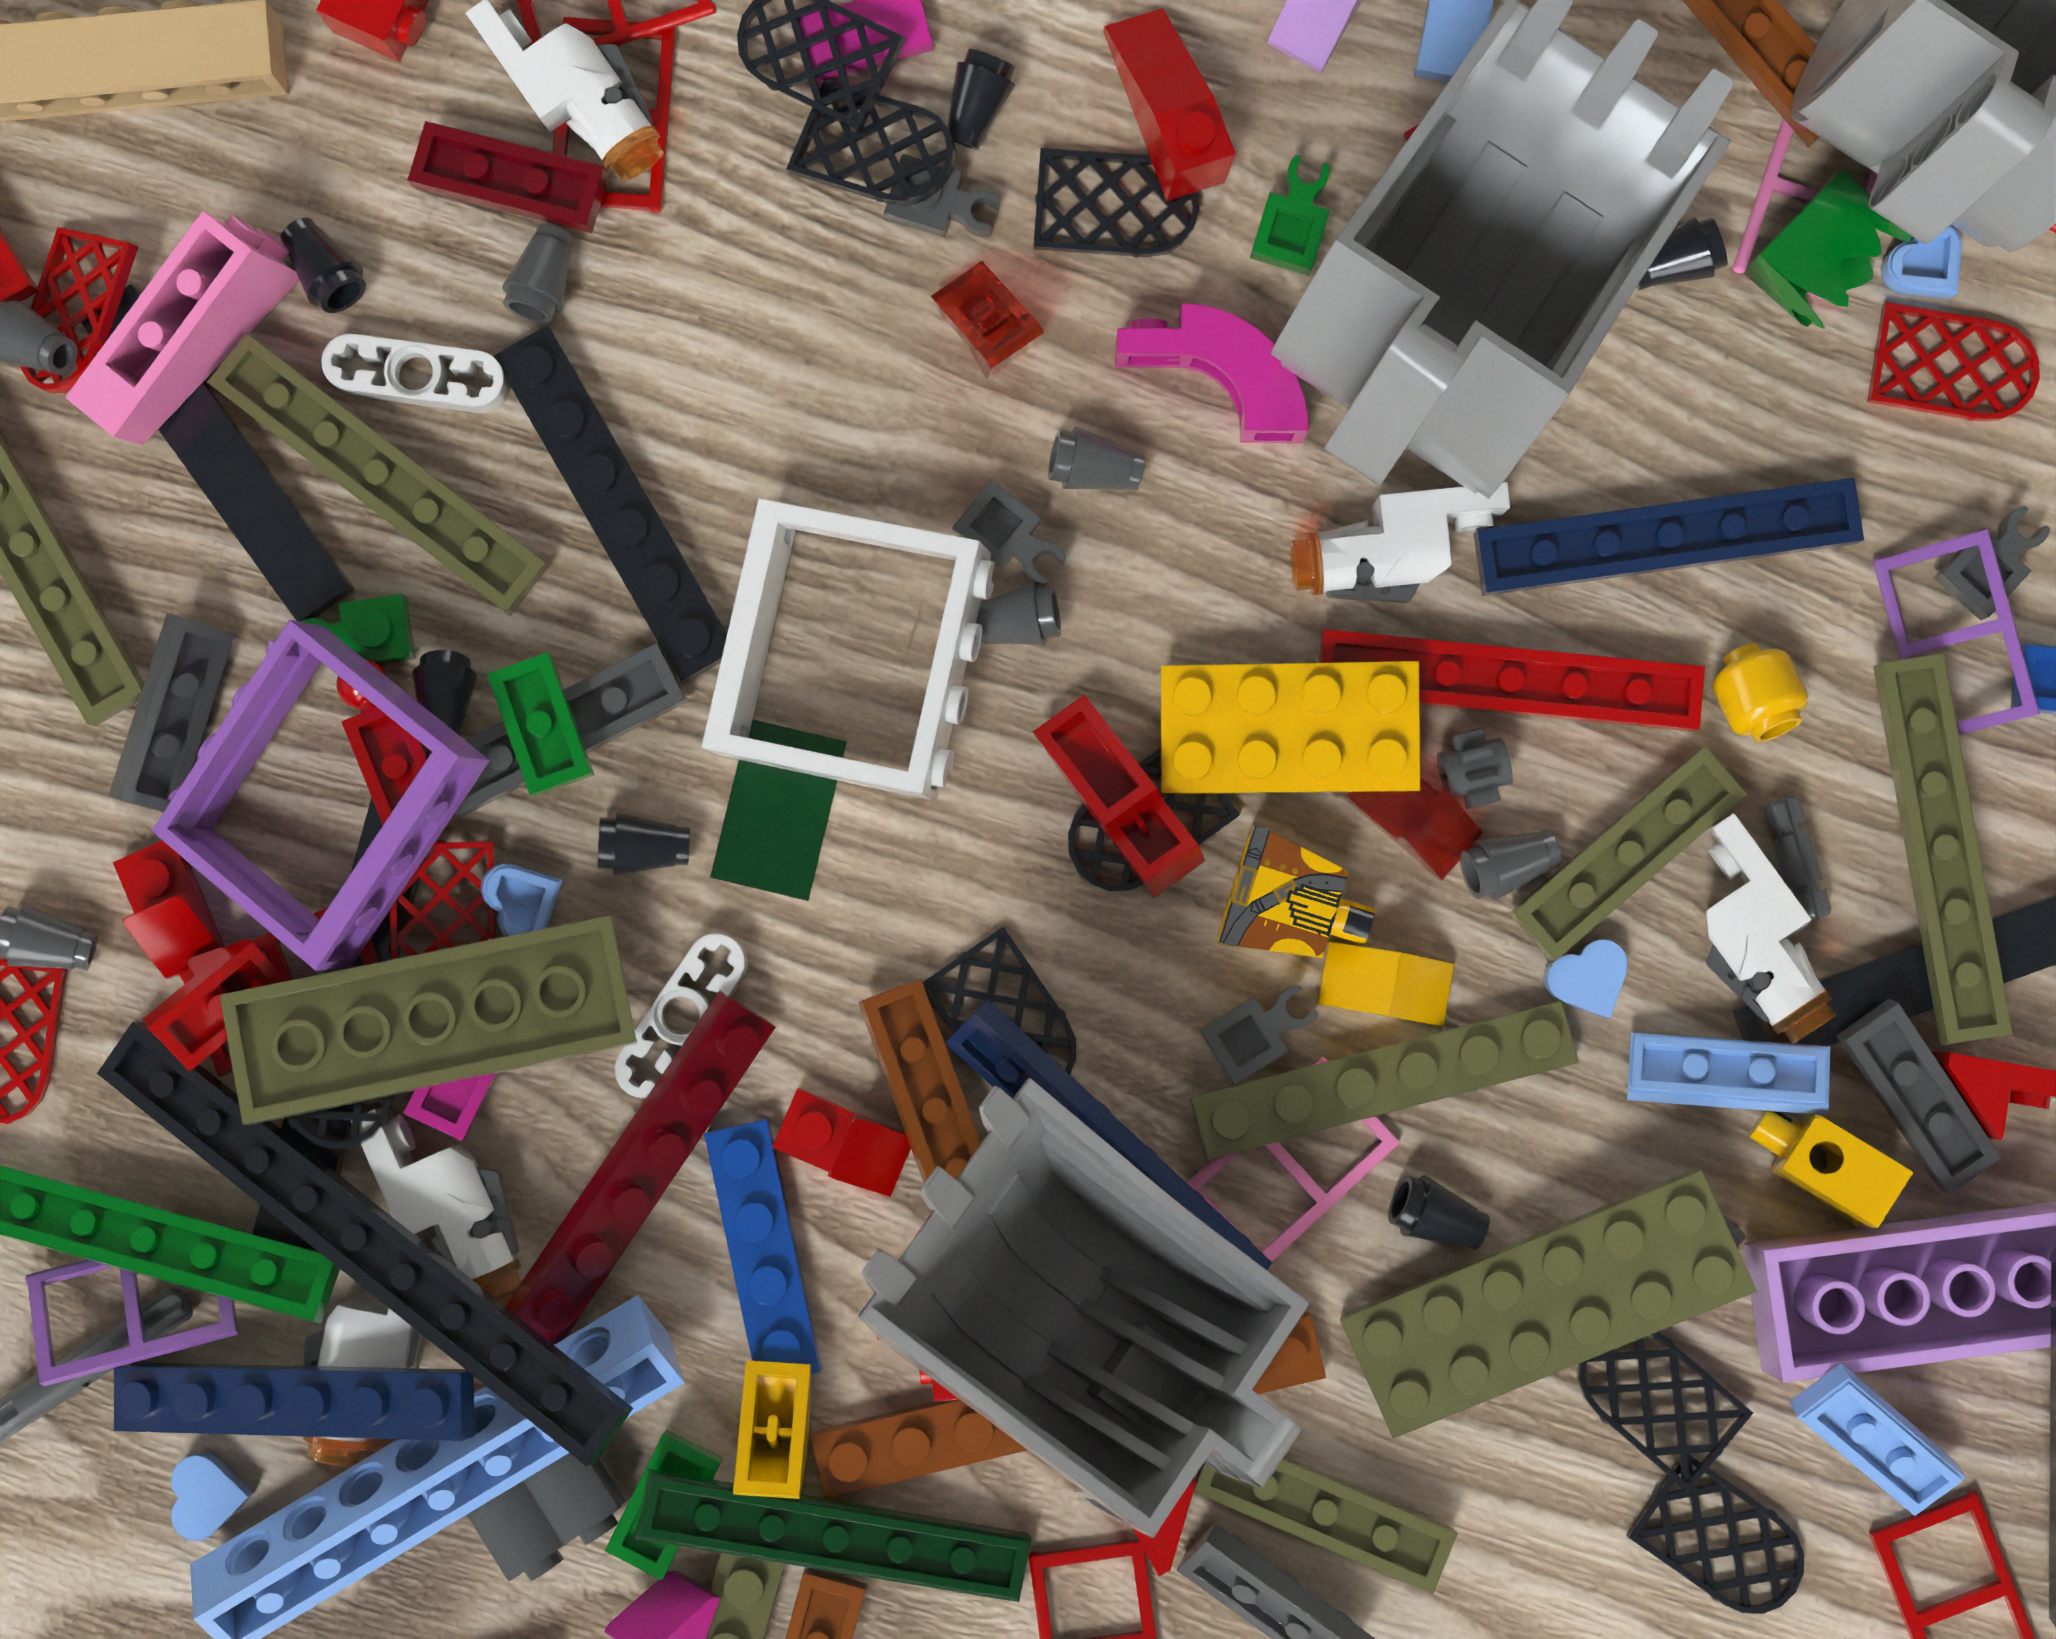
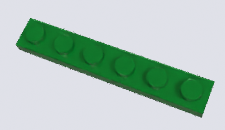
(165, 1245)

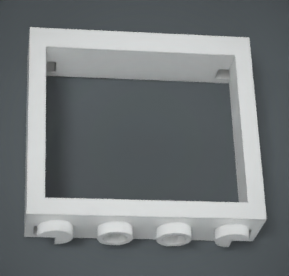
(753, 626)

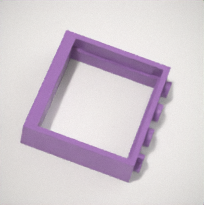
(395, 851)

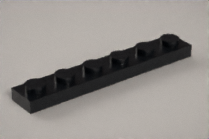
(614, 503)

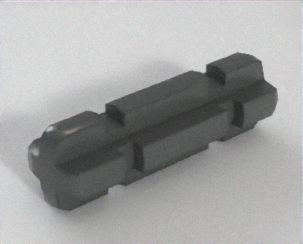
(1797, 855)

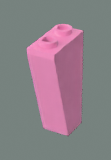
(183, 325)

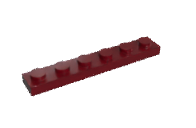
(640, 1167)

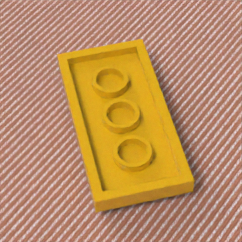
(1290, 728)

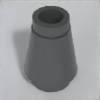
(540, 276)
(33, 341)
(1093, 462)
(1020, 616)
(1507, 862)
(44, 941)

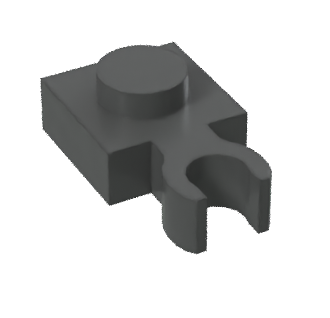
(945, 205)
(1006, 530)
(1965, 573)
(1249, 1037)

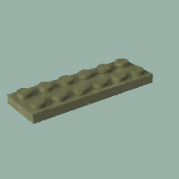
(427, 1020)
(1547, 1302)

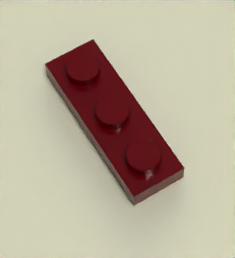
(508, 177)

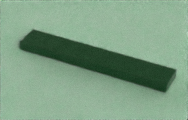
(834, 1536)

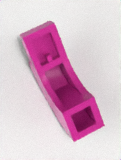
(1233, 355)

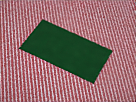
(776, 818)

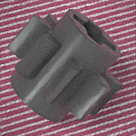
(1475, 767)

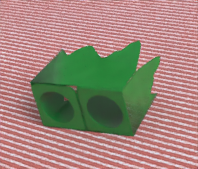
(1823, 250)

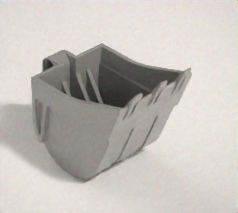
(1945, 110)
(1499, 248)
(1088, 1314)

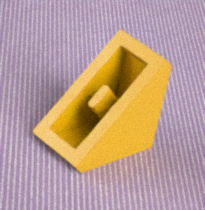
(1385, 983)
(773, 1429)

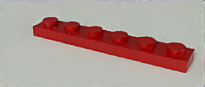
(1535, 680)

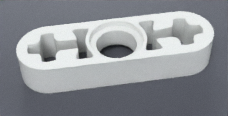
(372, 350)
(695, 967)

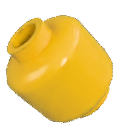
(1760, 692)

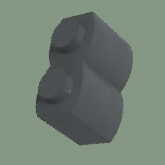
(545, 1513)

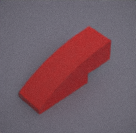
(1119, 796)

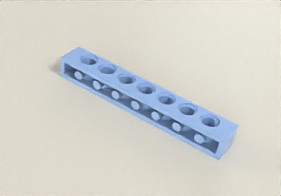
(411, 1490)

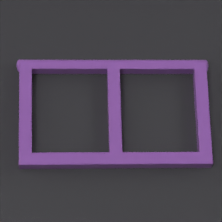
(2004, 623)
(138, 1348)

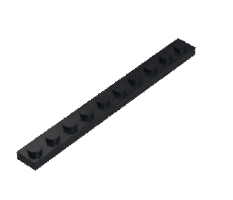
(370, 1246)

